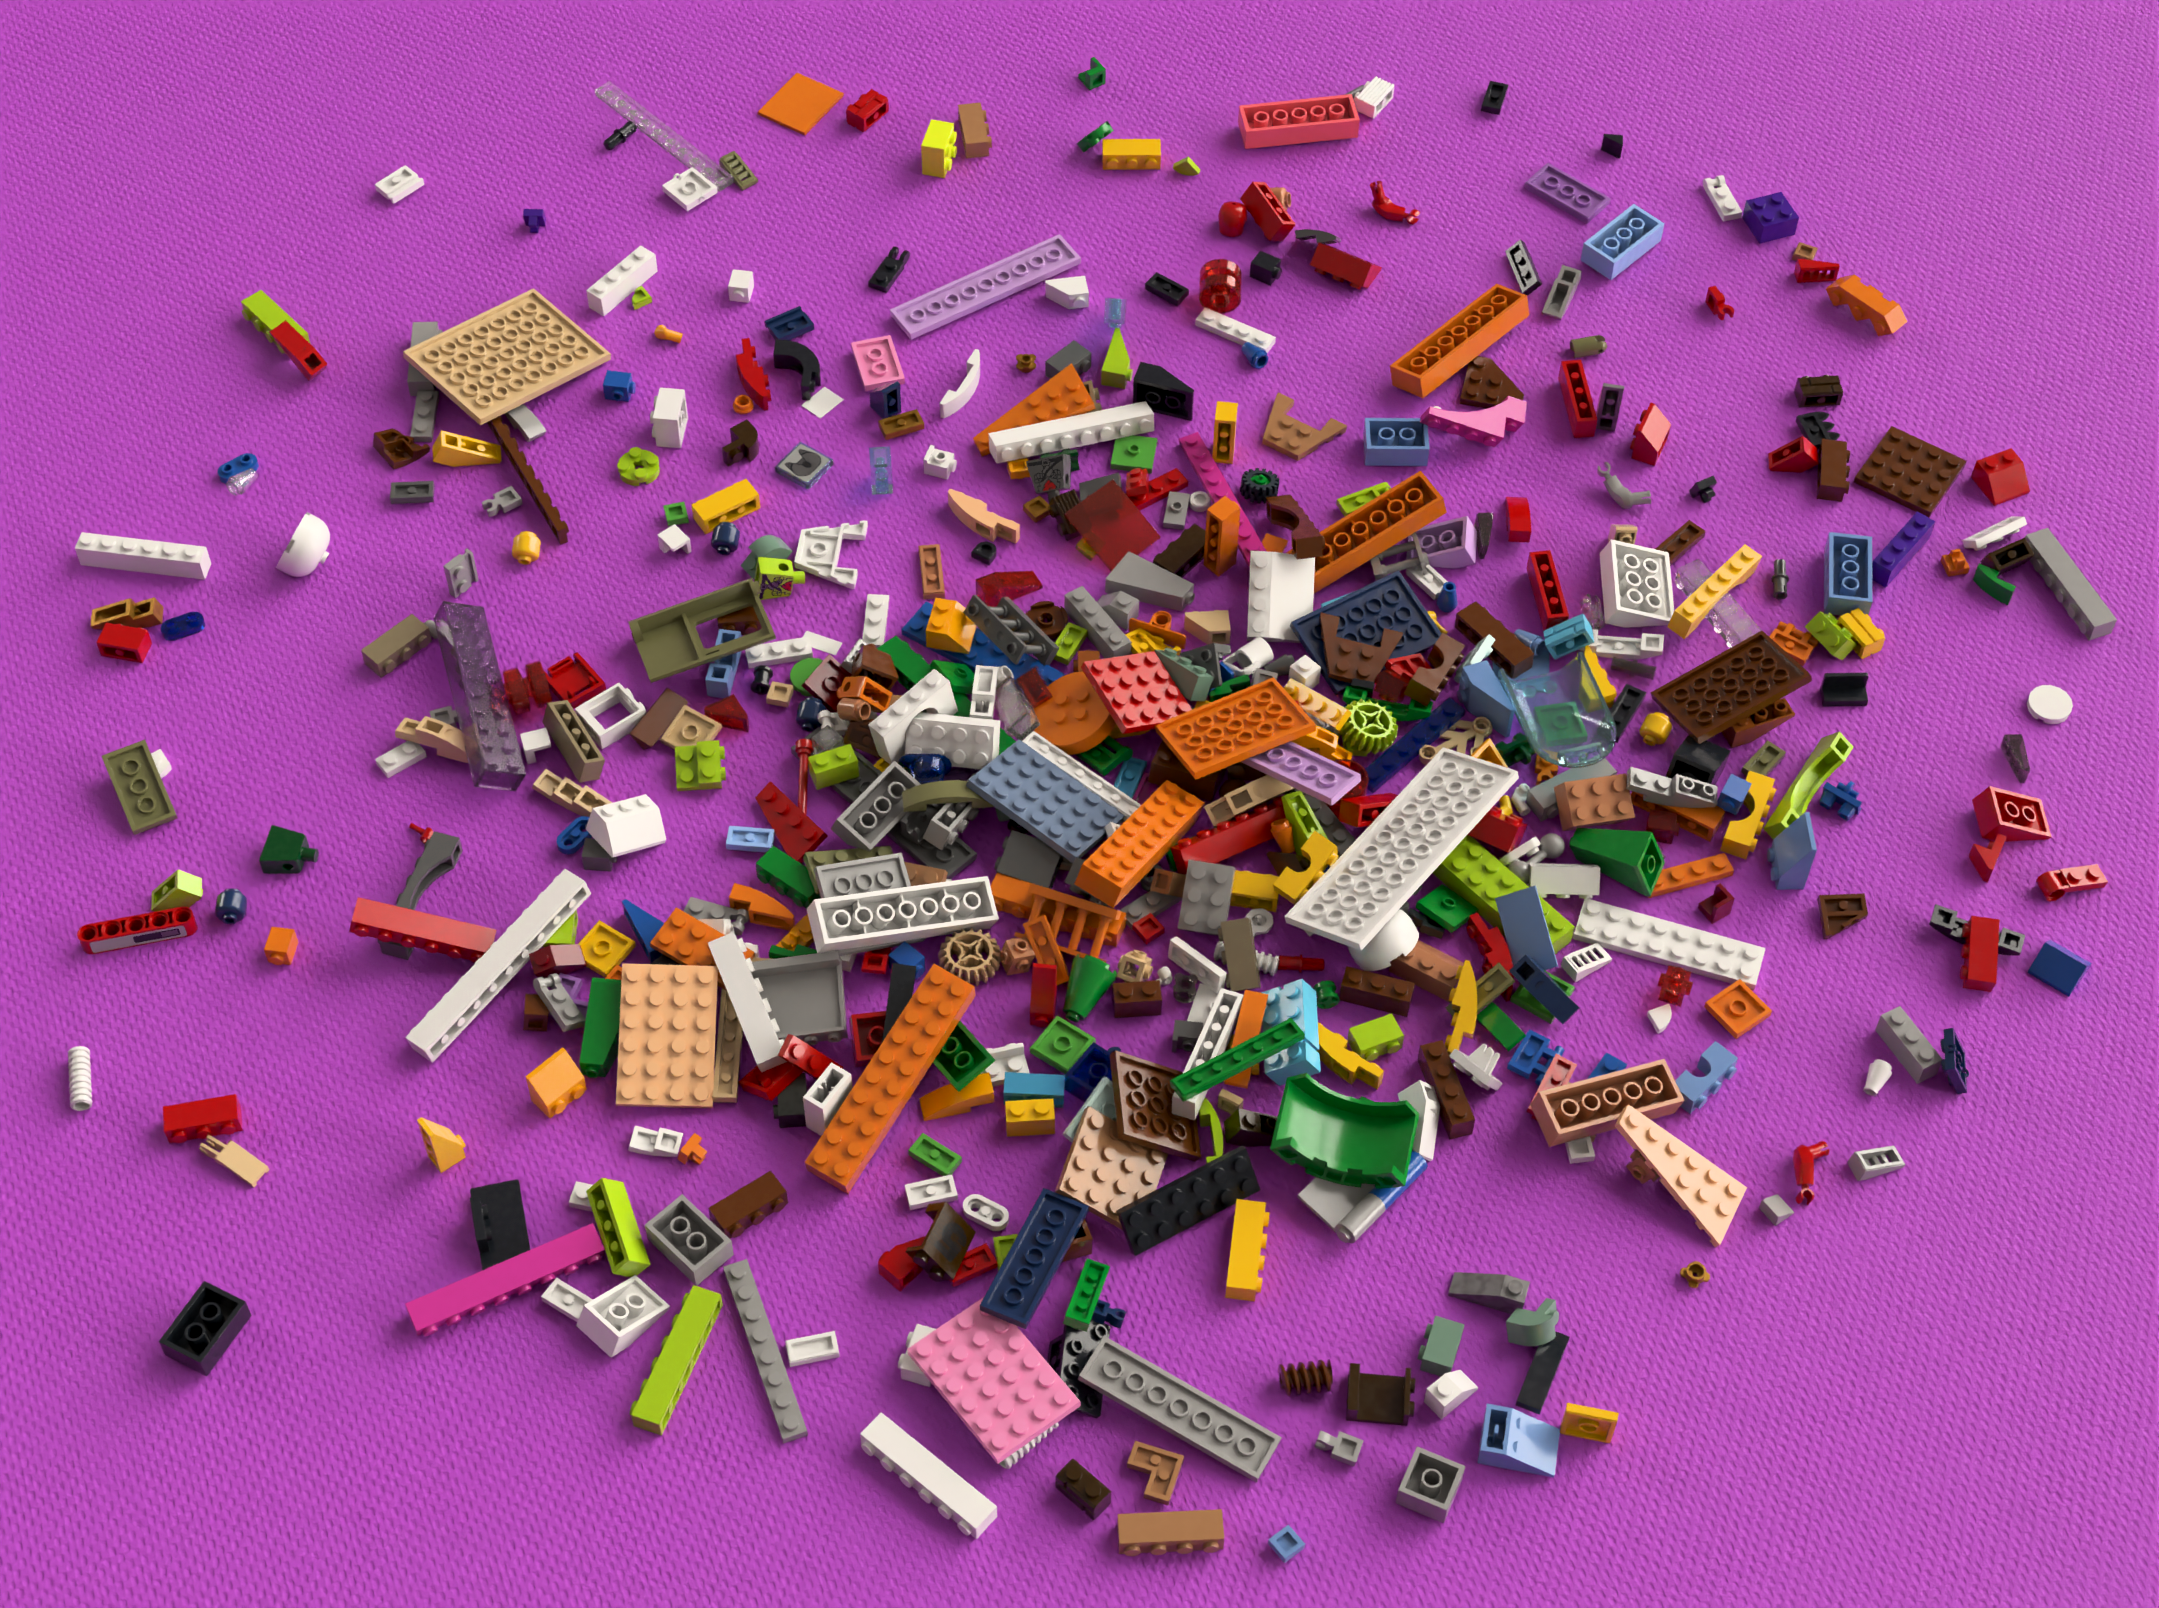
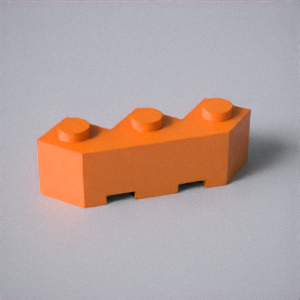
(1867, 304)

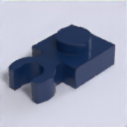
(1104, 1313)

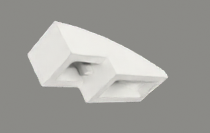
(984, 692)

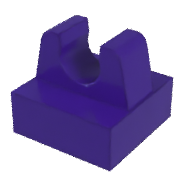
(534, 219)

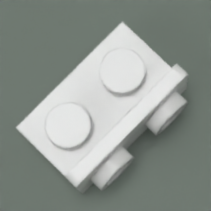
(1008, 1059)

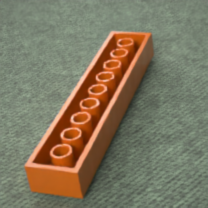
(890, 1078)

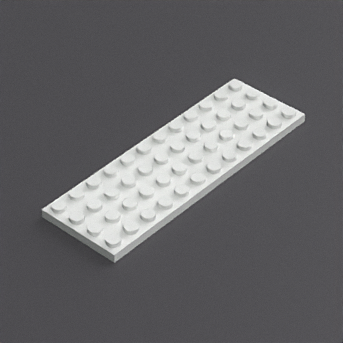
(1401, 848)

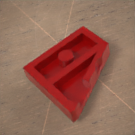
(1407, 665)

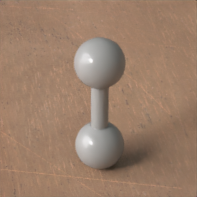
(1551, 847)

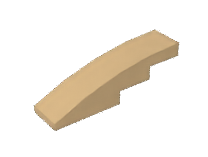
(568, 793)

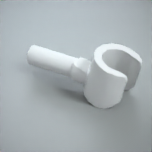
(1165, 976)

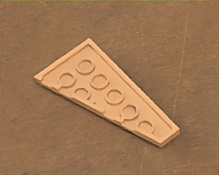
(1688, 1176)

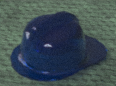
(926, 767)

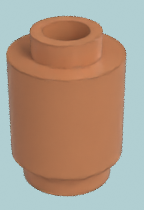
(853, 709)

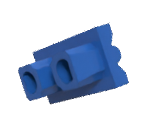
(1842, 795)

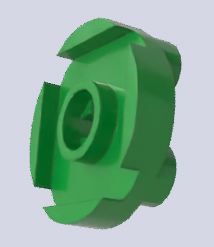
(1095, 136)

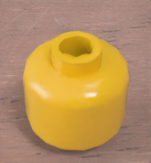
(526, 547)
(1655, 728)

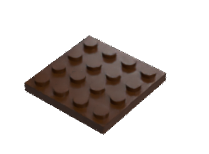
(1910, 471)
(1145, 1107)

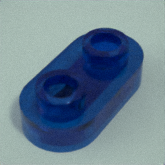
(182, 626)

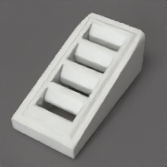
(1578, 973)

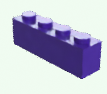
(1902, 549)

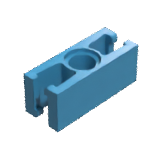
(1034, 1086)

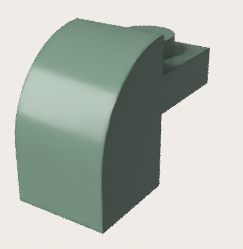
(766, 546)
(1532, 1327)

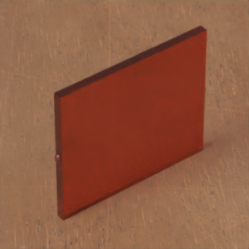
(1112, 524)

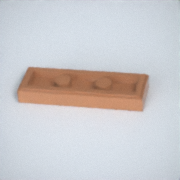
(931, 571)

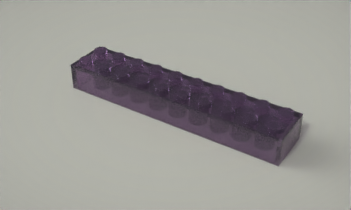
(479, 696)

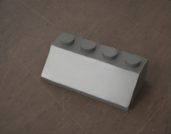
(875, 809)

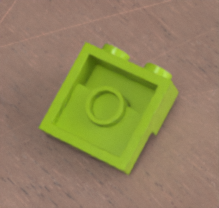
(700, 766)

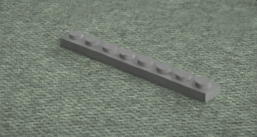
(765, 1351)

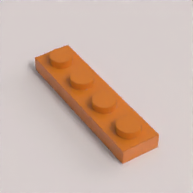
(1693, 874)

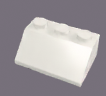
(627, 825)

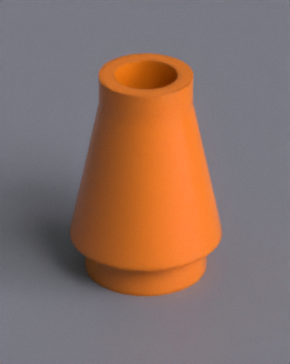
(1283, 834)

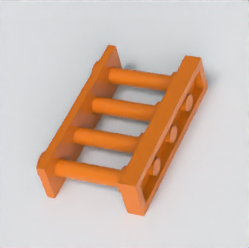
(1084, 908)

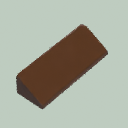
(657, 718)

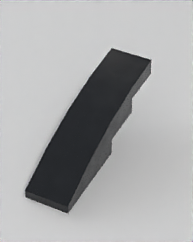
(1542, 1374)

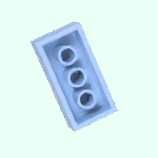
(1622, 241)

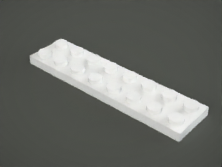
(1669, 943)

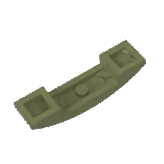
(941, 792)

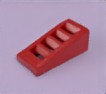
(1808, 271)

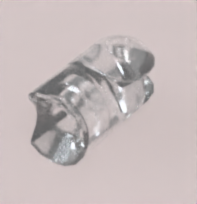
(1593, 611)

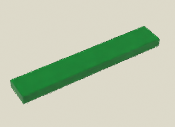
(1237, 1059)

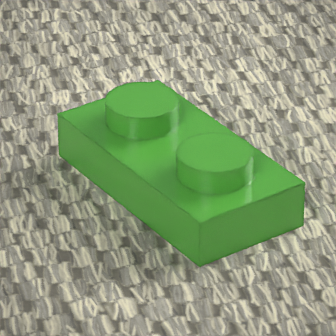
(935, 1155)

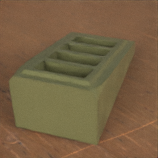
(733, 160)

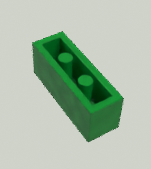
(786, 877)

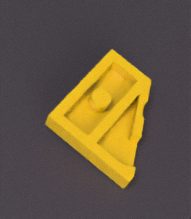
(1143, 642)

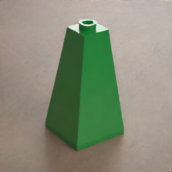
(1621, 855)
(601, 1028)

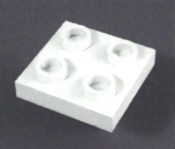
(1479, 1064)

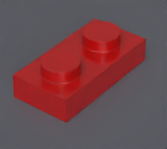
(1137, 482)
(974, 1264)

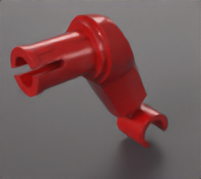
(1389, 210)
(1804, 1168)

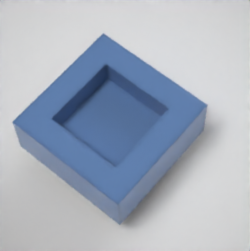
(1286, 1543)

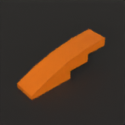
(1248, 1026)

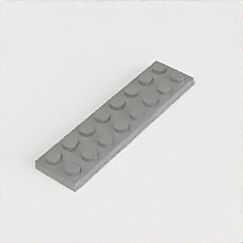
(1180, 1408)

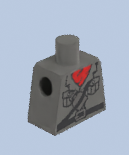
(1050, 474)

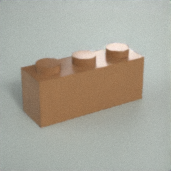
(974, 130)

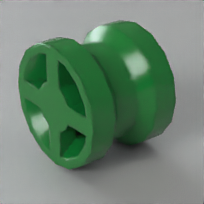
(1326, 994)

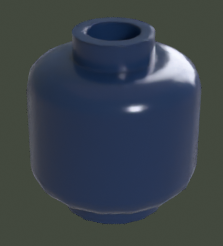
(725, 538)
(808, 712)
(231, 906)

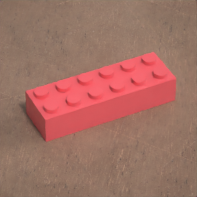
(1298, 121)

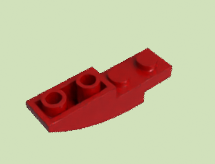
(752, 376)
(1491, 946)

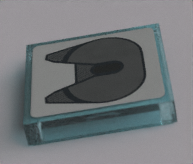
(804, 465)

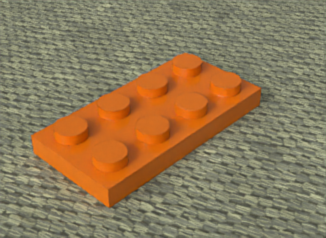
(687, 941)

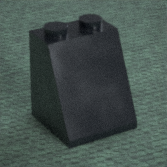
(1699, 761)

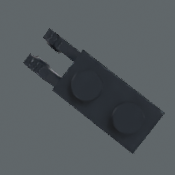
(889, 270)

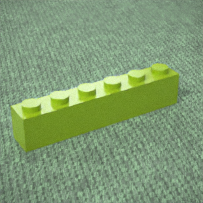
(676, 1360)

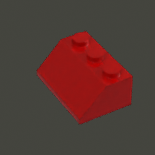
(1344, 266)

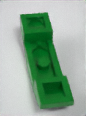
(1400, 711)

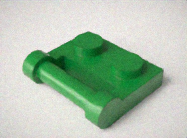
(1104, 760)

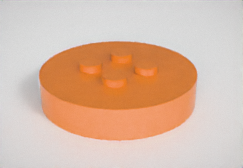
(1074, 715)

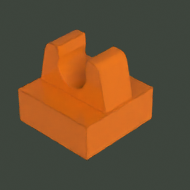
(1955, 563)
(692, 1151)

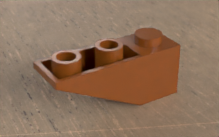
(1758, 723)

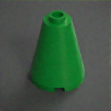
(1086, 986)

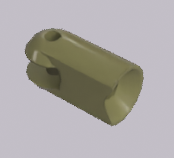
(1588, 346)

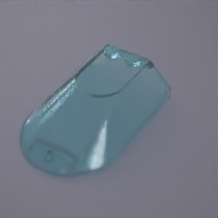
(1563, 714)

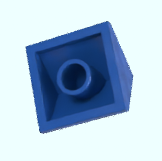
(2059, 967)

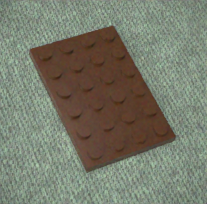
(1731, 687)

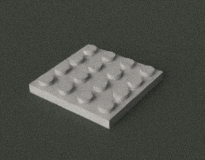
(861, 877)

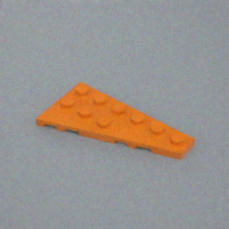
(1056, 399)

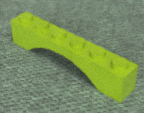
(1823, 761)

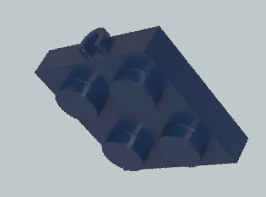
(1954, 1061)

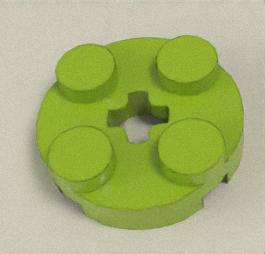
(638, 457)

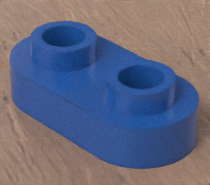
(237, 465)
(574, 836)

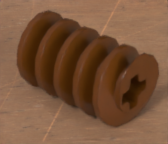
(1305, 1377)

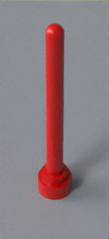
(803, 748)

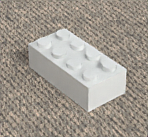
(961, 739)

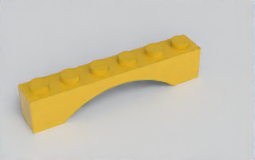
(1698, 604)

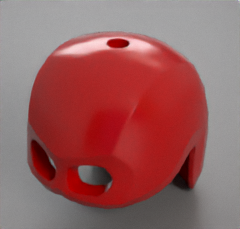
(1232, 218)

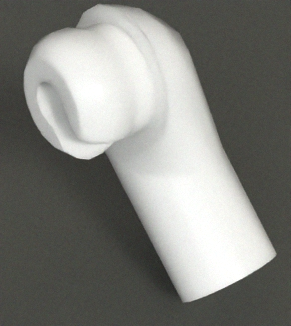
(1519, 798)

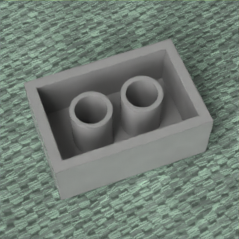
(1206, 897)
(689, 1240)

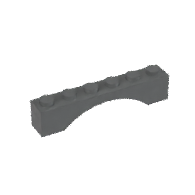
(438, 858)

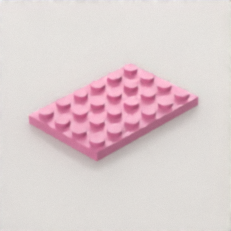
(993, 1380)

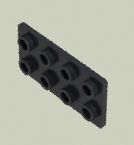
(499, 1222)
(1069, 1356)

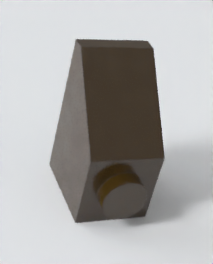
(1283, 860)

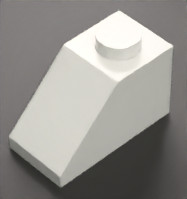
(1068, 292)
(1449, 1392)

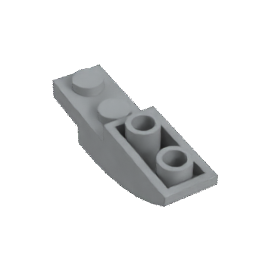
(1675, 792)

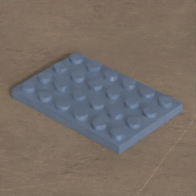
(1045, 800)

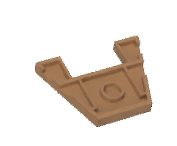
(1293, 436)

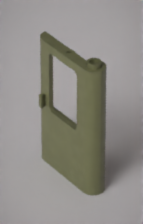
(670, 637)

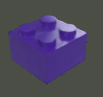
(1770, 217)

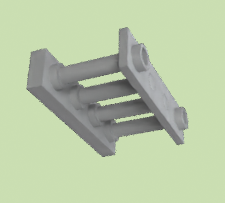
(1381, 571)

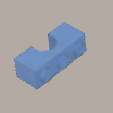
(723, 671)
(1717, 1065)

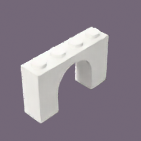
(889, 728)

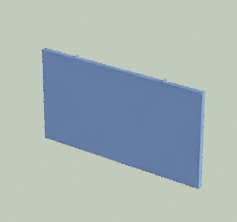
(1526, 927)

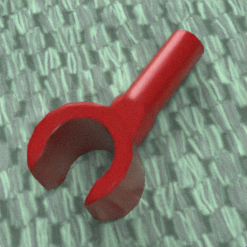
(425, 833)

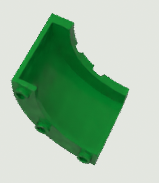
(1344, 1136)

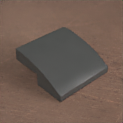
(1321, 236)

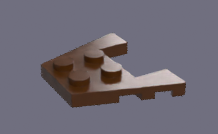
(1353, 659)

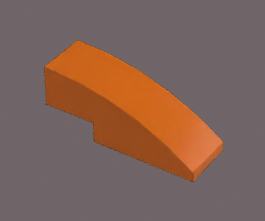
(761, 907)

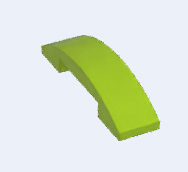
(1208, 1117)

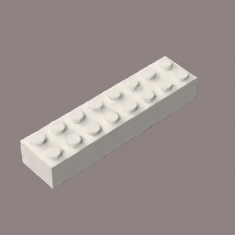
(901, 914)

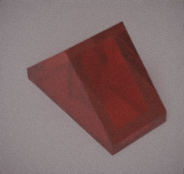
(1034, 686)
(728, 713)

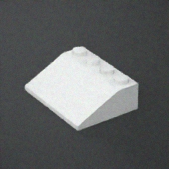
(1636, 585)
(1278, 594)

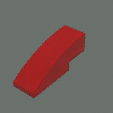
(1518, 519)

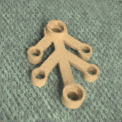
(1459, 739)

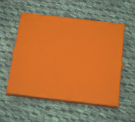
(800, 104)

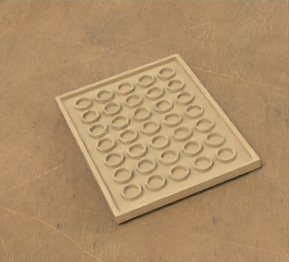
(506, 356)

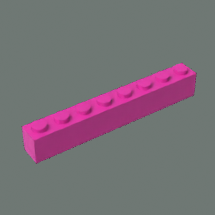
(505, 1279)

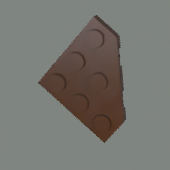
(1487, 384)

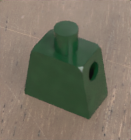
(286, 852)

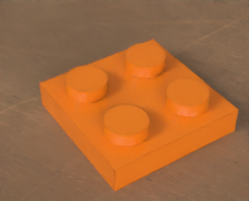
(1737, 1008)

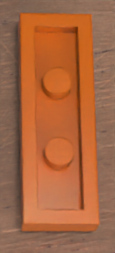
(1046, 947)

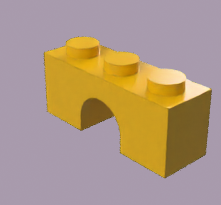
(1320, 853)

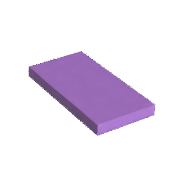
(1567, 193)

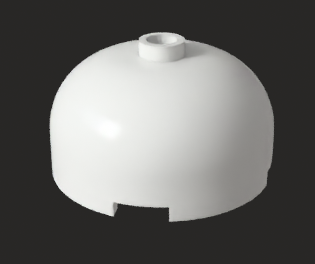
(305, 547)
(1394, 938)

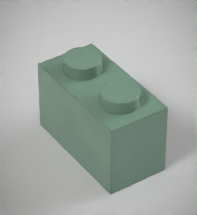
(1441, 1346)

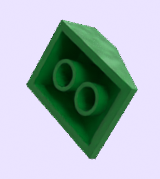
(962, 1057)

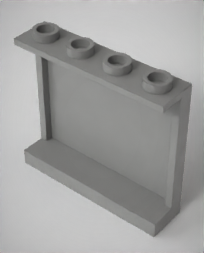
(805, 995)

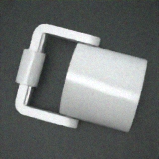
(1250, 656)

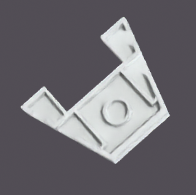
(820, 551)

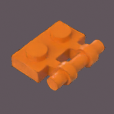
(1794, 642)

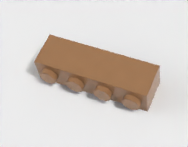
(1170, 1532)

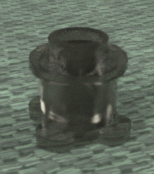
(1185, 989)

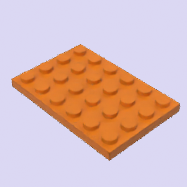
(1235, 728)

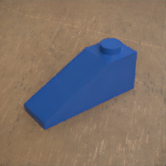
(644, 926)

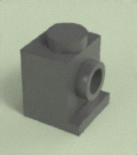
(1185, 1035)

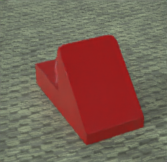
(1986, 858)

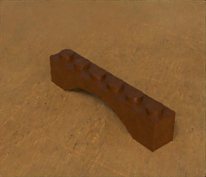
(1305, 537)

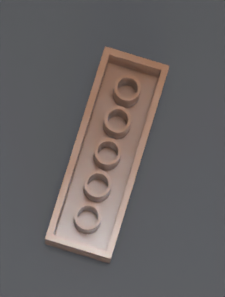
(1597, 1102)

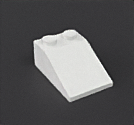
(621, 1315)

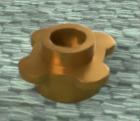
(1026, 362)
(1697, 1268)

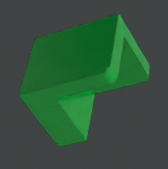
(1094, 76)

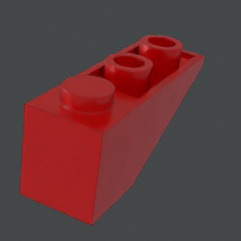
(299, 350)

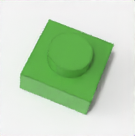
(676, 513)

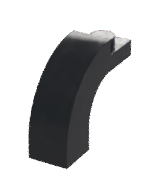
(800, 359)

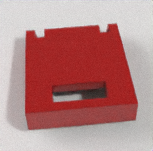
(570, 679)
(772, 1080)

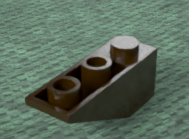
(1249, 1128)

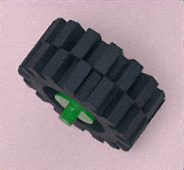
(1259, 485)

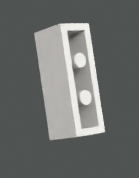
(1565, 879)

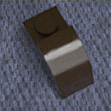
(743, 444)

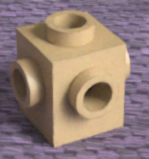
(1128, 970)

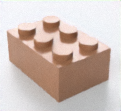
(1594, 802)

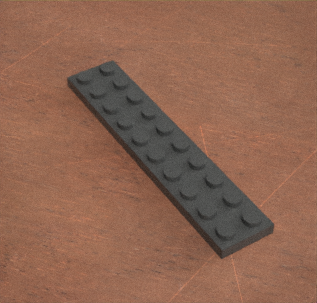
(952, 858)

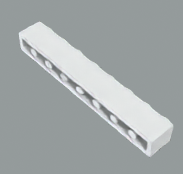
(1071, 432)

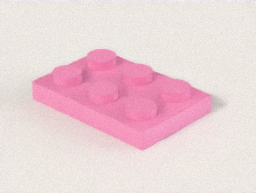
(877, 362)

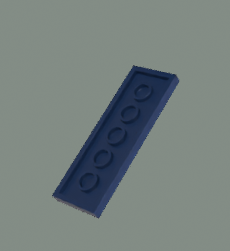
(1034, 1258)

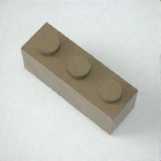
(396, 645)
(1239, 955)

